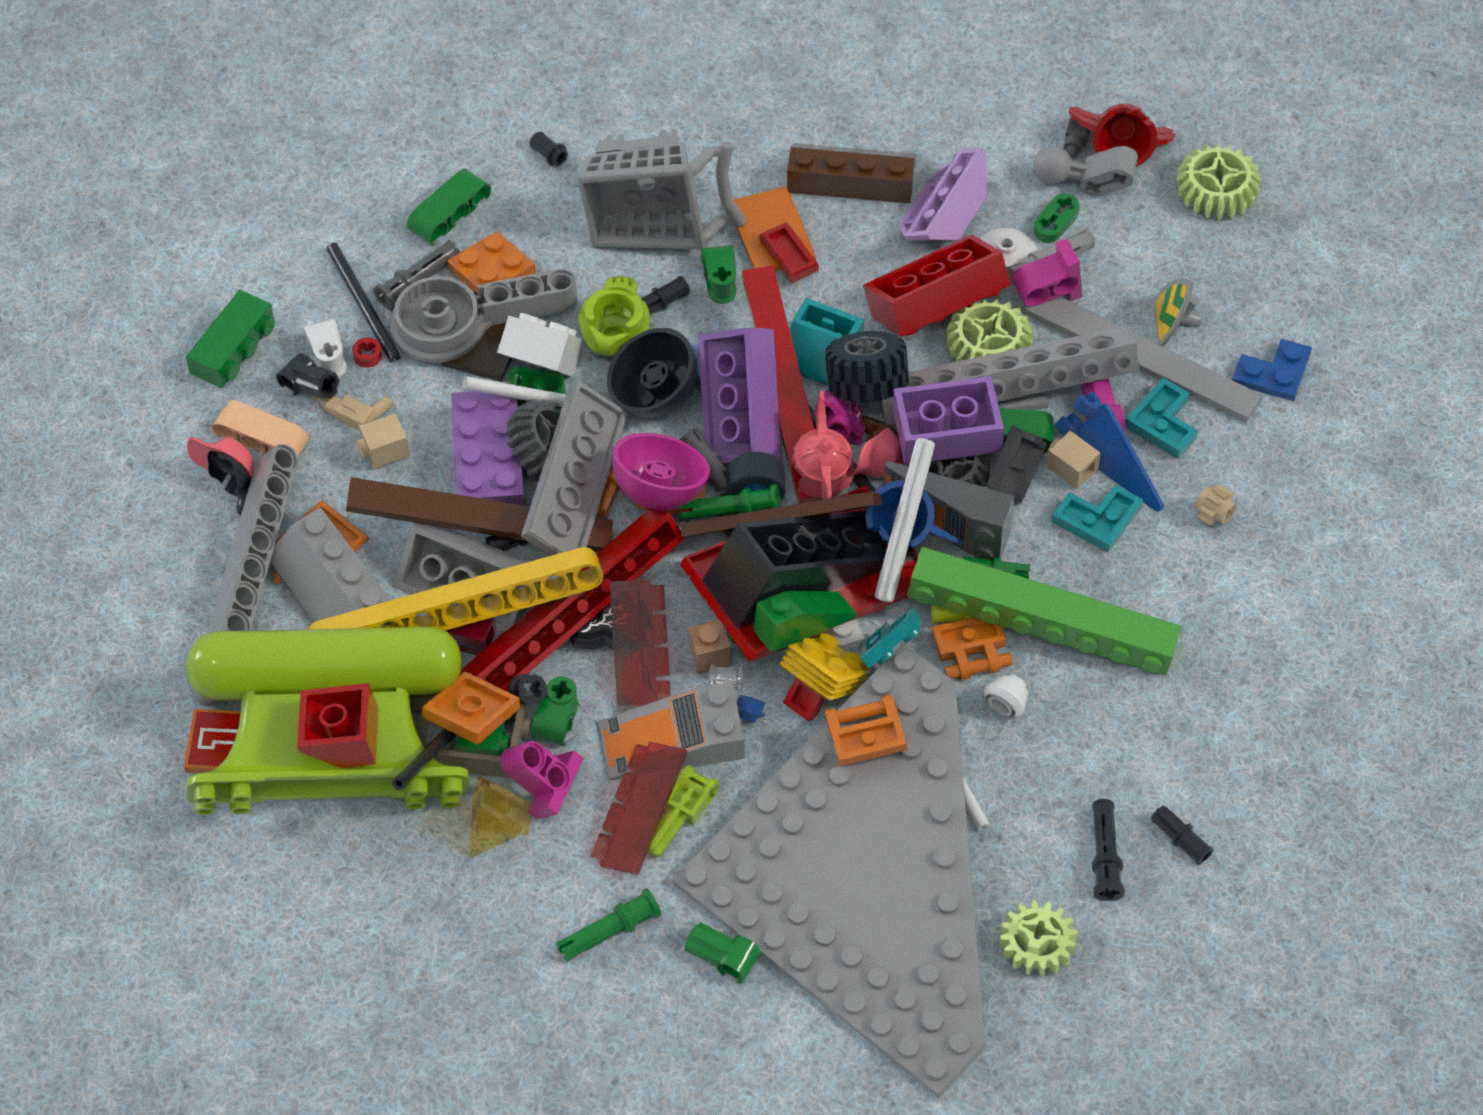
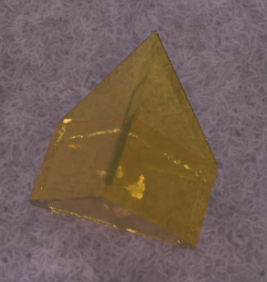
(496, 816)

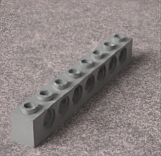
(1038, 366)

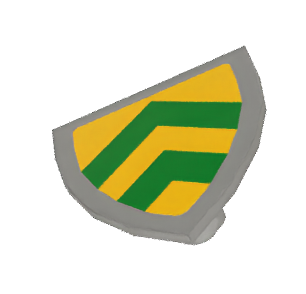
(1175, 305)

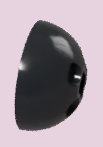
(653, 373)

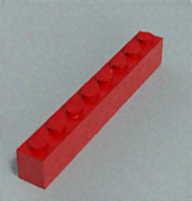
(555, 621)

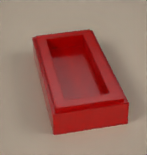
(789, 252)

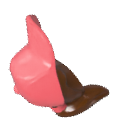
(880, 446)

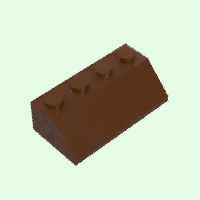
(851, 173)

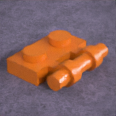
(969, 637)

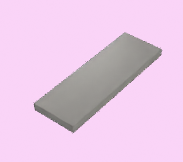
(574, 471)

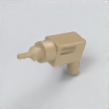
(353, 411)

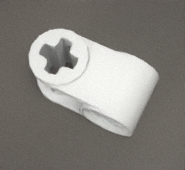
(326, 346)

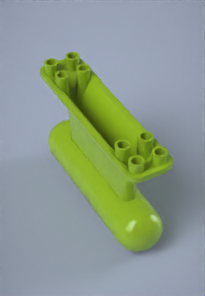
(267, 675)

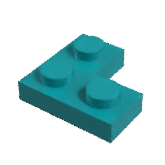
(1157, 419)
(1098, 524)
(880, 644)

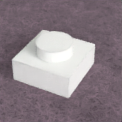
(847, 634)

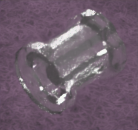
(727, 674)

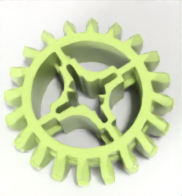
(1201, 189)
(981, 323)

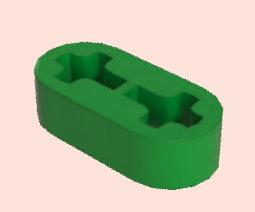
(1051, 214)

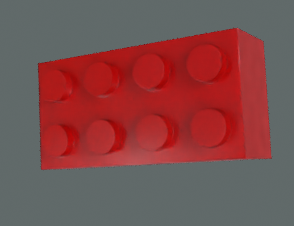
(937, 285)

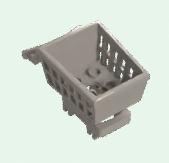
(650, 180)

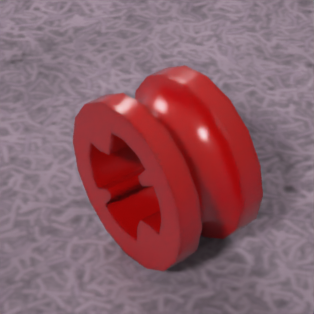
(368, 344)

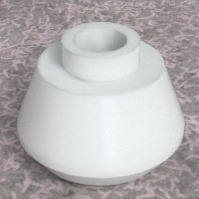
(1007, 696)

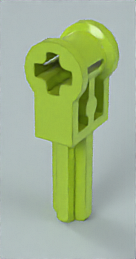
(686, 803)

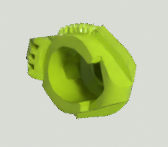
(613, 316)

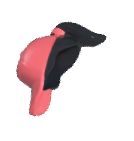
(225, 458)

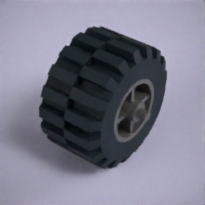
(866, 366)

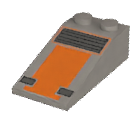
(697, 720)

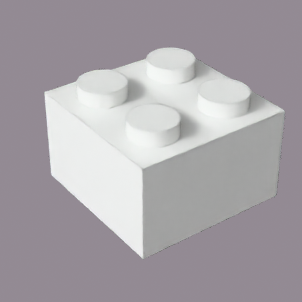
(542, 346)

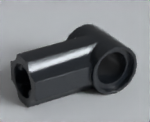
(305, 376)

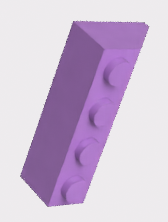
(740, 392)

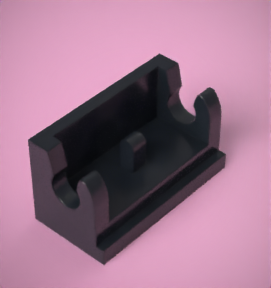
(1017, 463)

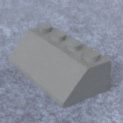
(444, 556)
(324, 569)

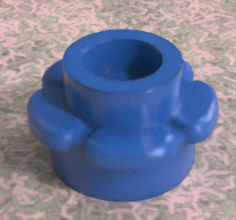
(750, 708)

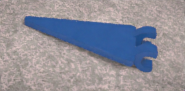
(1116, 453)

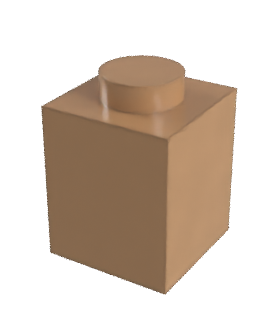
(709, 646)

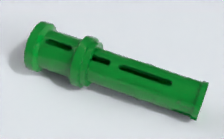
(746, 501)
(623, 918)

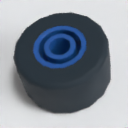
(755, 471)

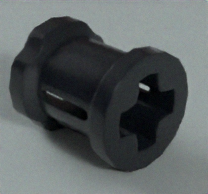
(537, 687)

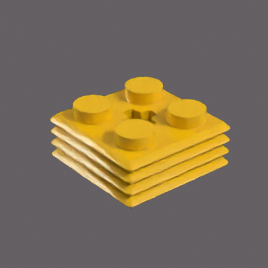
(825, 666)

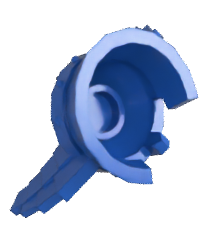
(882, 517)

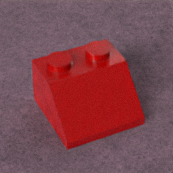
(339, 725)

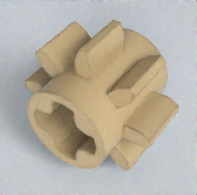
(1216, 505)

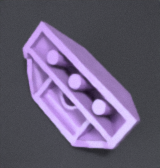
(948, 199)

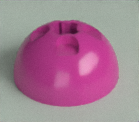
(659, 470)

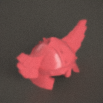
(823, 459)

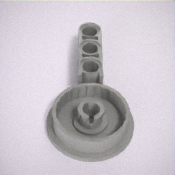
(444, 319)

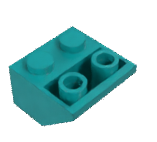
(814, 330)

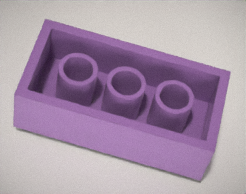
(481, 449)

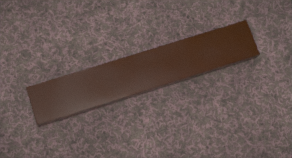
(812, 508)

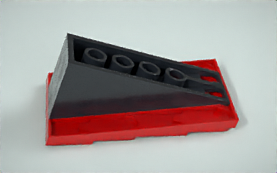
(792, 555)

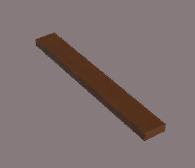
(451, 510)

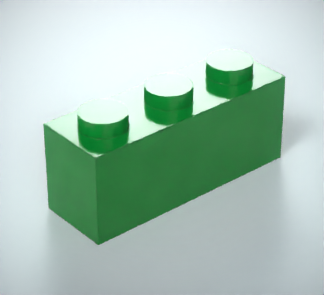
(231, 339)

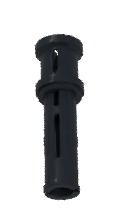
(1107, 862)

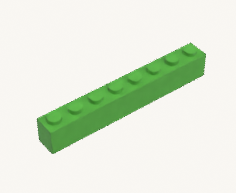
(1044, 611)

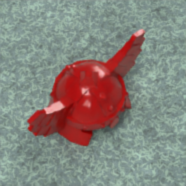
(1123, 126)

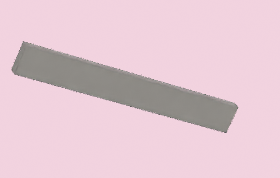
(1154, 359)

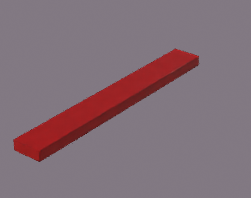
(793, 407)

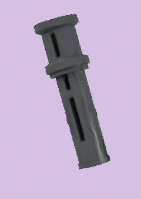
(389, 292)

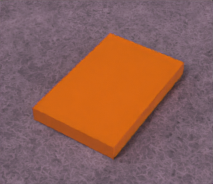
(763, 213)

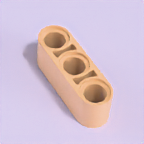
(258, 428)

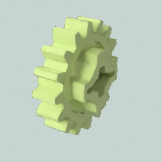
(1035, 922)

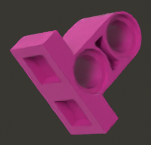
(1050, 277)
(541, 775)

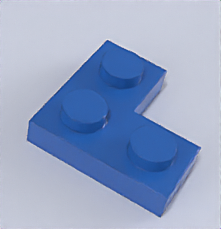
(1276, 378)

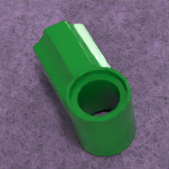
(729, 955)

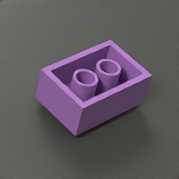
(955, 415)

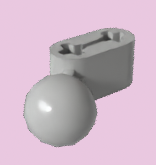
(1098, 175)

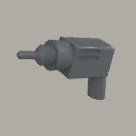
(1075, 137)

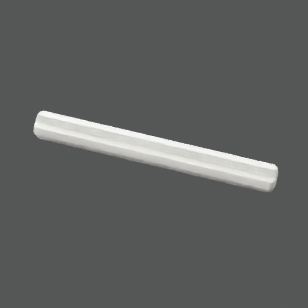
(904, 520)

